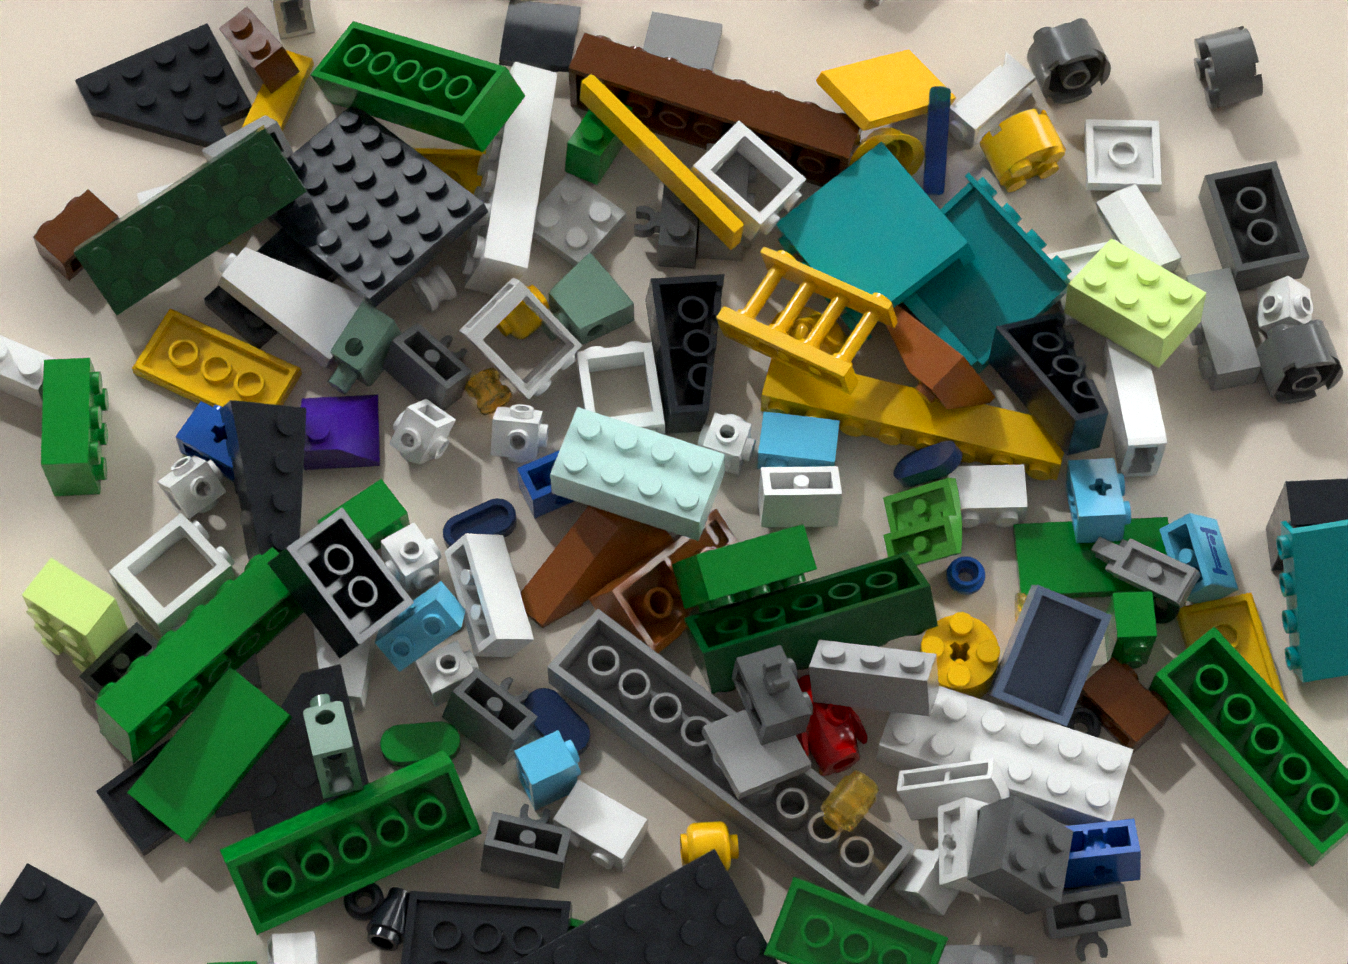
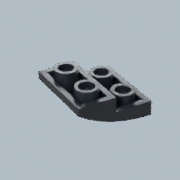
(540, 35)

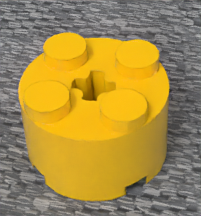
(1023, 149)
(966, 640)

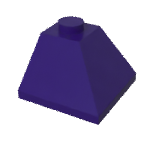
(341, 432)

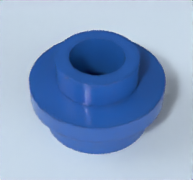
(965, 565)

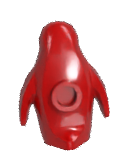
(831, 734)

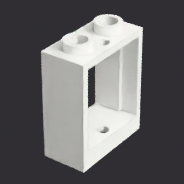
(766, 160)
(495, 311)
(628, 355)
(199, 593)
(958, 825)

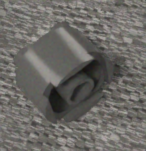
(1068, 61)
(1229, 67)
(1298, 361)

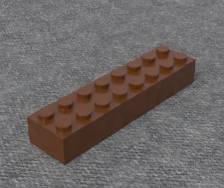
(703, 107)

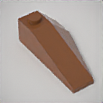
(937, 366)
(587, 560)
(647, 594)

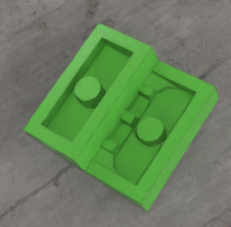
(925, 522)

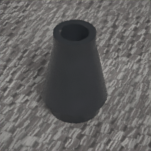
(389, 922)

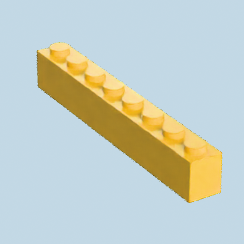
(902, 416)

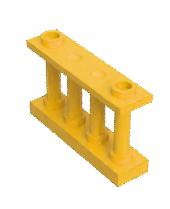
(805, 353)

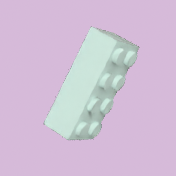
(637, 473)

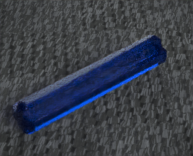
(936, 140)

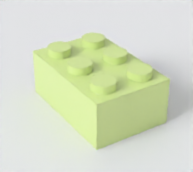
(1134, 302)
(73, 614)

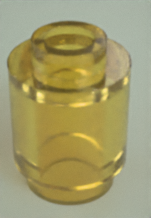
(849, 802)

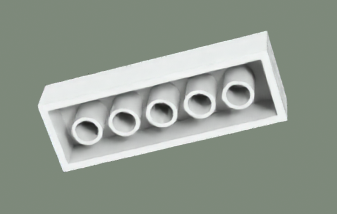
(511, 187)
(1043, 763)

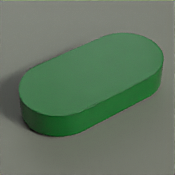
(416, 741)

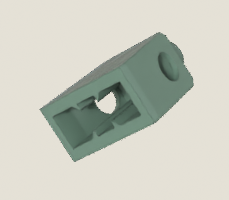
(589, 302)
(362, 348)
(329, 736)

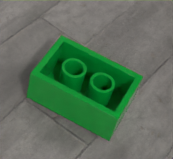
(73, 427)
(745, 569)

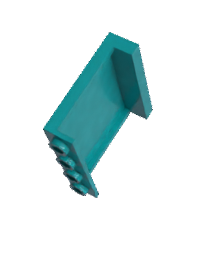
(874, 231)
(1001, 286)
(1315, 598)

